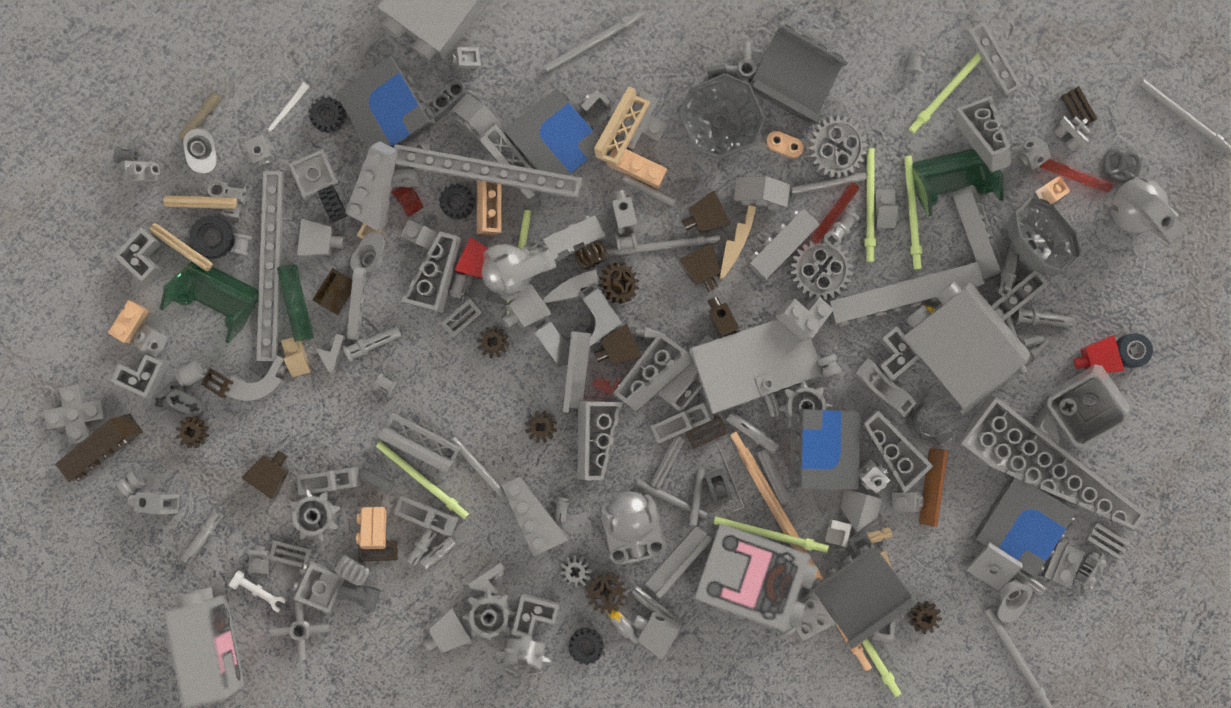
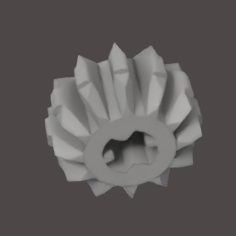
(352, 570)
(570, 577)

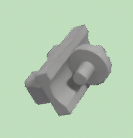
(1078, 138)
(140, 171)

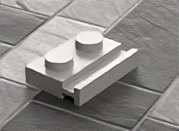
(1063, 564)

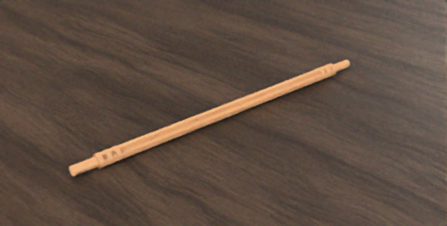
(782, 520)

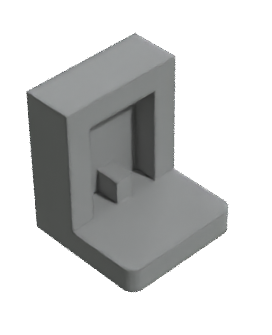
(590, 102)
(907, 501)

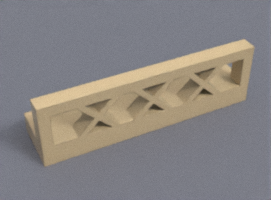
(616, 122)

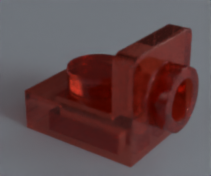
(408, 200)
(603, 385)

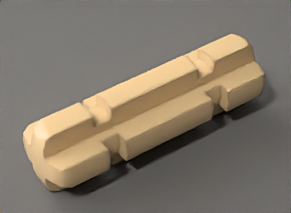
(878, 535)

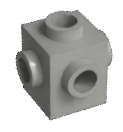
(259, 151)
(1033, 153)
(149, 341)
(874, 476)

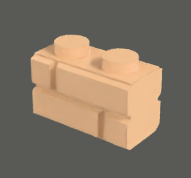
(129, 322)
(372, 528)

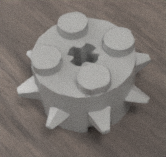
(809, 396)
(302, 515)
(489, 604)
(524, 656)

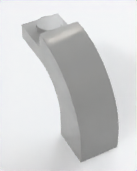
(262, 389)
(885, 389)

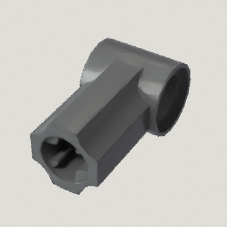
(364, 595)

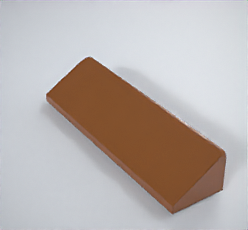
(933, 487)

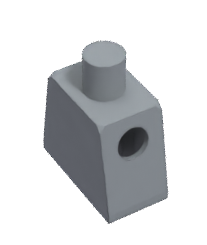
(624, 214)
(317, 240)
(525, 309)
(154, 502)
(448, 632)
(657, 633)

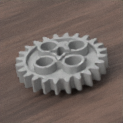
(829, 162)
(808, 259)

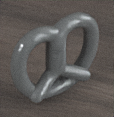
(1122, 165)

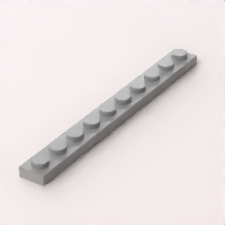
(488, 171)
(269, 262)

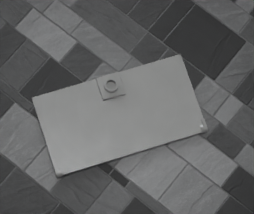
(753, 364)

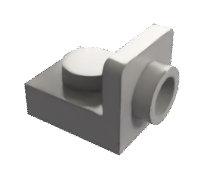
(465, 58)
(259, 559)

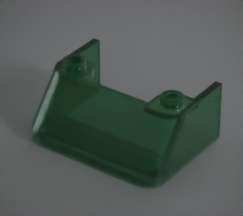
(952, 173)
(215, 291)

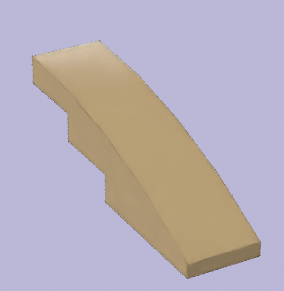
(733, 248)

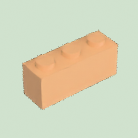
(639, 168)
(488, 209)

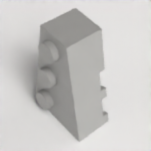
(573, 237)

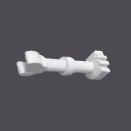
(239, 579)

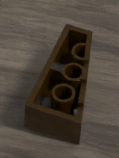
(98, 447)

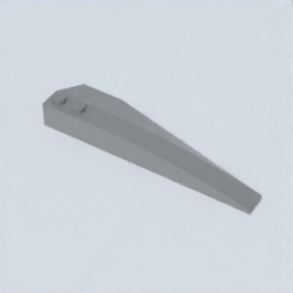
(1022, 451)

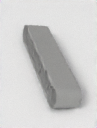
(978, 231)

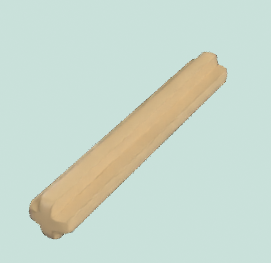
(200, 202)
(180, 247)

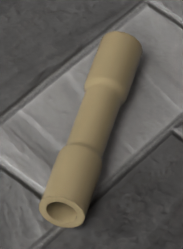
(207, 107)

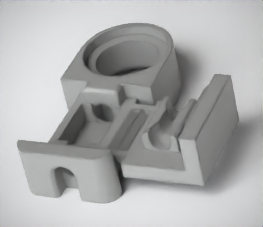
(230, 192)

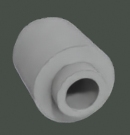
(190, 373)

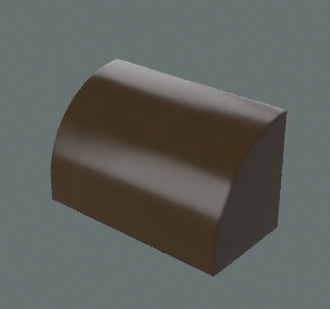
(334, 291)

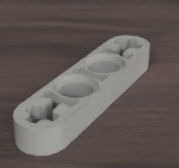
(356, 303)

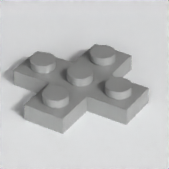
(648, 126)
(74, 414)

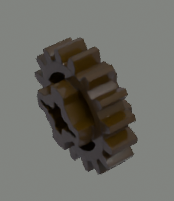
(618, 282)
(598, 594)

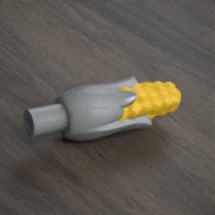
(623, 625)

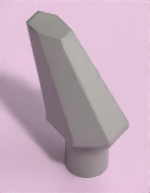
(647, 334)

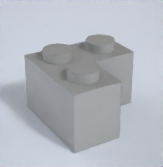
(476, 117)
(762, 192)
(136, 254)
(804, 320)
(901, 354)
(145, 379)
(533, 609)

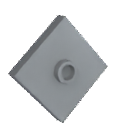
(313, 173)
(994, 566)

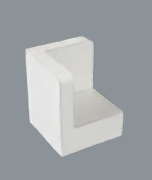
(837, 533)

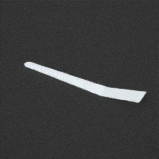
(292, 102)

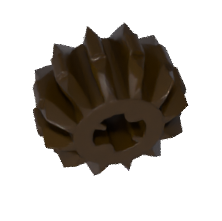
(591, 255)
(493, 335)
(548, 426)
(195, 439)
(921, 624)

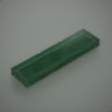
(295, 303)

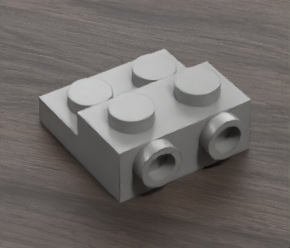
(317, 586)

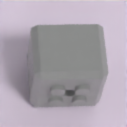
(1095, 420)

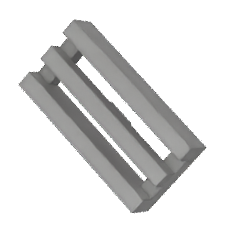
(467, 323)
(1118, 555)
(288, 561)

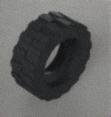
(201, 226)

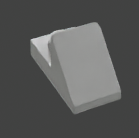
(885, 209)
(419, 235)
(332, 359)
(484, 581)

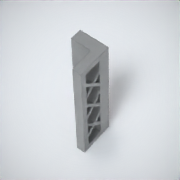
(499, 158)
(576, 370)
(418, 449)
(678, 561)

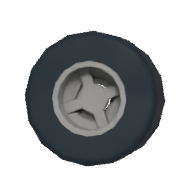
(1140, 349)

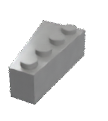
(984, 132)
(372, 190)
(435, 275)
(653, 371)
(595, 437)
(900, 455)
(533, 518)

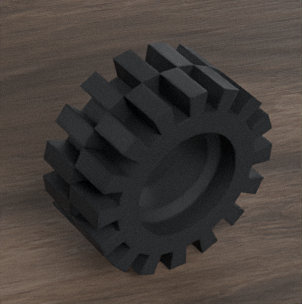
(319, 106)
(445, 201)
(332, 203)
(574, 646)

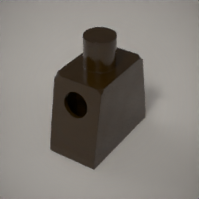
(706, 215)
(702, 267)
(723, 326)
(619, 347)
(268, 474)

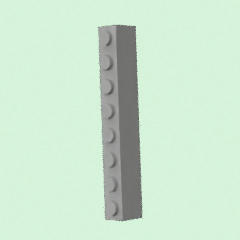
(902, 294)

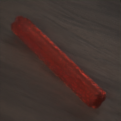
(1077, 175)
(834, 213)

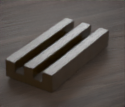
(1084, 102)
(223, 387)
(691, 439)
(383, 558)

